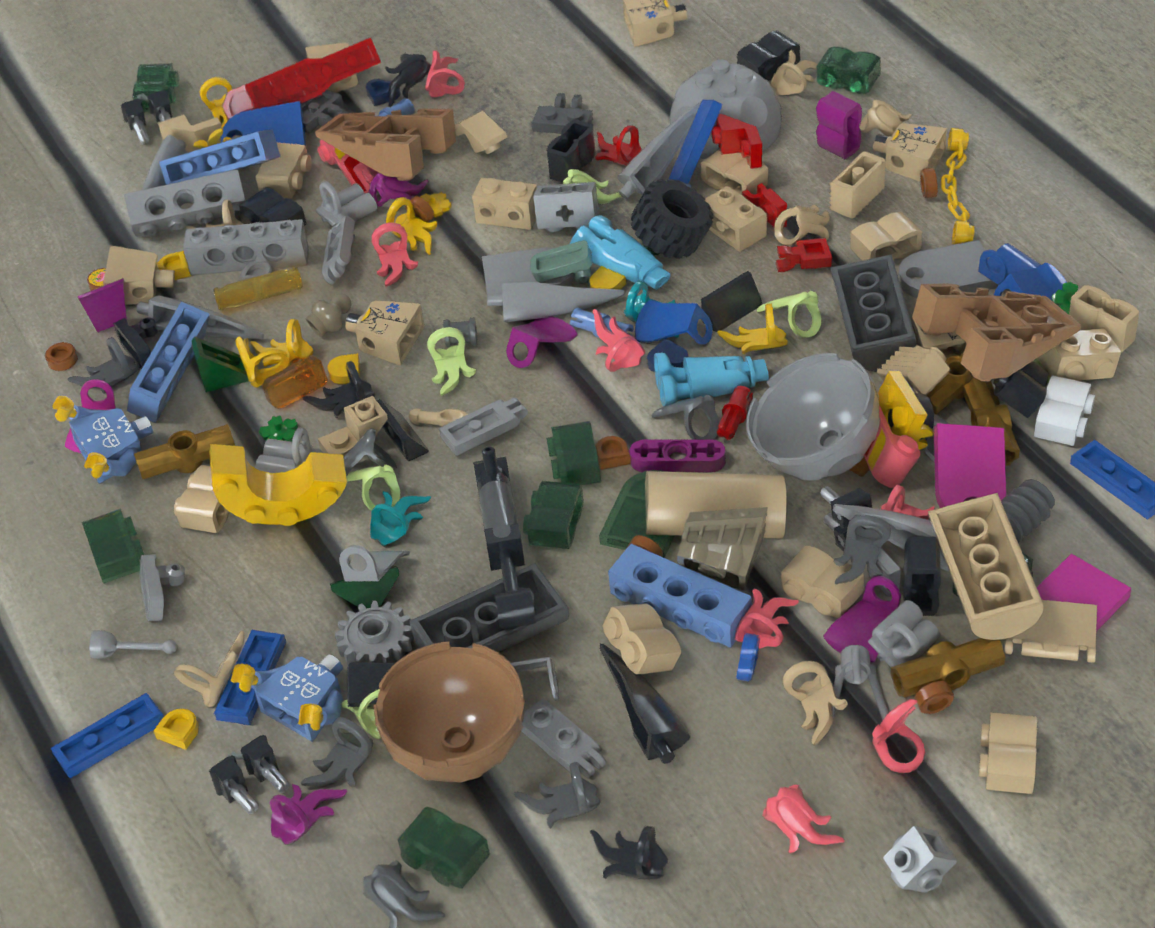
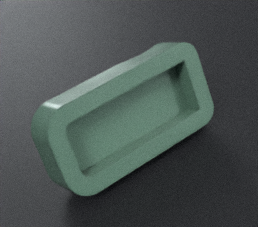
(563, 261)

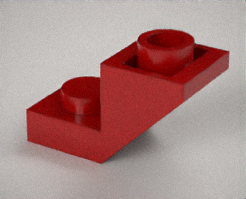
(738, 137)

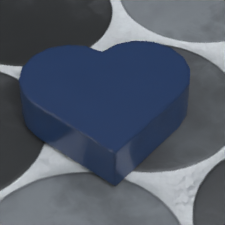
(378, 91)
(673, 351)

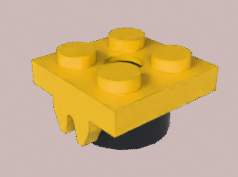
(906, 411)

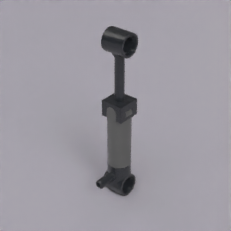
(503, 538)

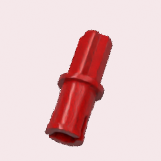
(734, 412)

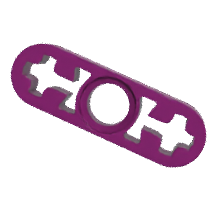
(701, 448)

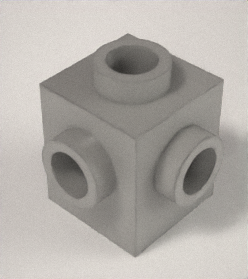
(919, 860)

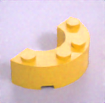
(275, 497)

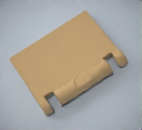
(1059, 632)

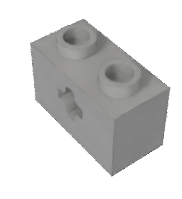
(579, 198)

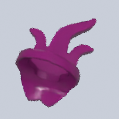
(393, 189)
(298, 816)

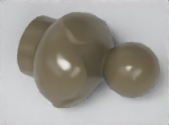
(327, 316)

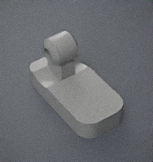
(151, 580)

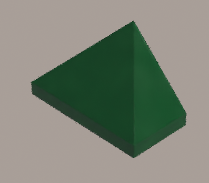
(218, 365)
(366, 591)

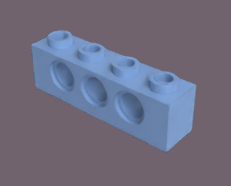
(221, 157)
(167, 362)
(679, 594)

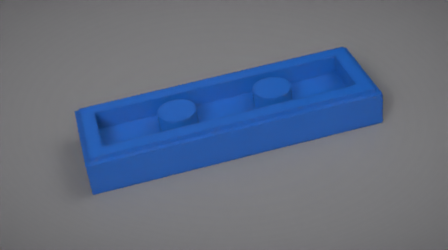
(695, 141)
(1116, 477)
(262, 653)
(107, 735)

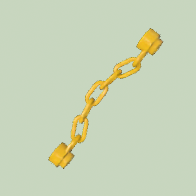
(957, 142)

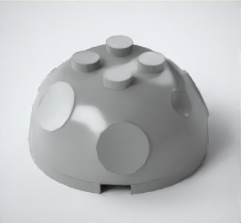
(742, 97)
(815, 417)

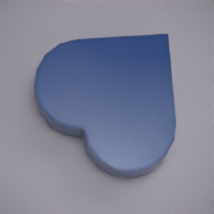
(748, 657)

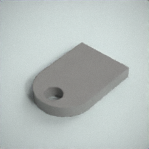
(942, 265)
(515, 268)

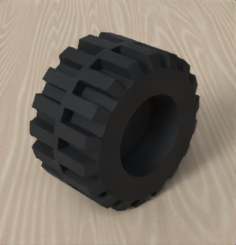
(671, 218)

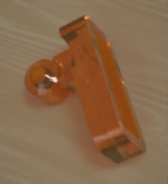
(295, 381)

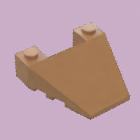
(392, 141)
(998, 330)

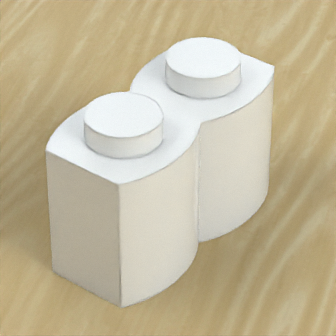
(1063, 411)

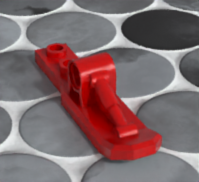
(302, 79)

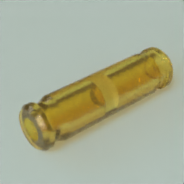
(257, 288)

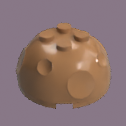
(450, 711)

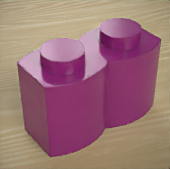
(839, 124)

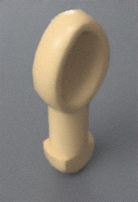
(437, 418)

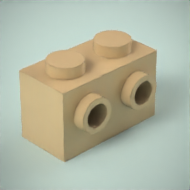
(498, 201)
(736, 219)
(1083, 356)

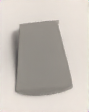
(367, 564)
(539, 663)

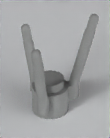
(856, 668)

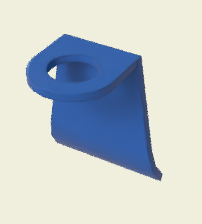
(1003, 262)
(1037, 281)
(666, 320)

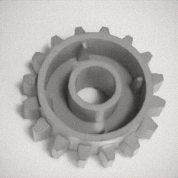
(374, 634)

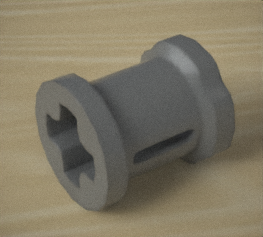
(468, 329)

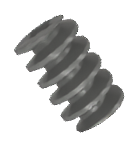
(1028, 507)

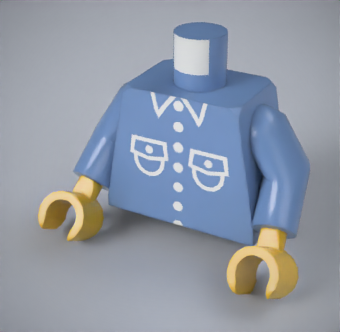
(103, 437)
(297, 693)

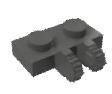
(321, 110)
(554, 119)

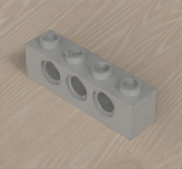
(171, 198)
(235, 246)

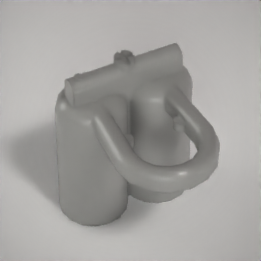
(347, 202)
(285, 455)
(903, 635)

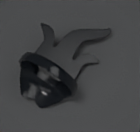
(410, 72)
(344, 395)
(633, 859)

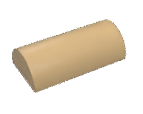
(676, 494)
(987, 567)

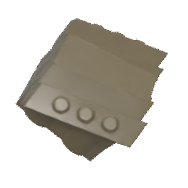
(723, 544)

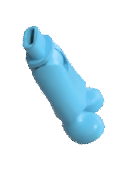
(621, 253)
(705, 376)

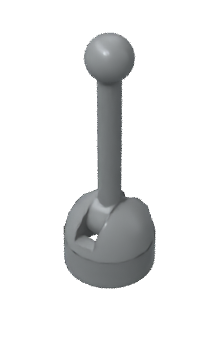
(104, 644)

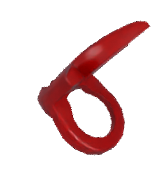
(619, 151)

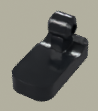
(132, 338)

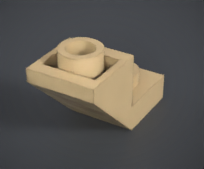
(182, 130)
(481, 132)
(359, 418)

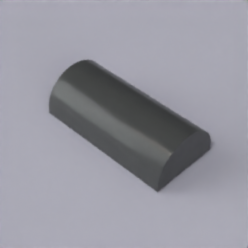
(873, 310)
(476, 620)

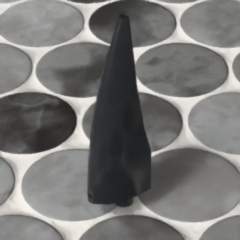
(651, 718)

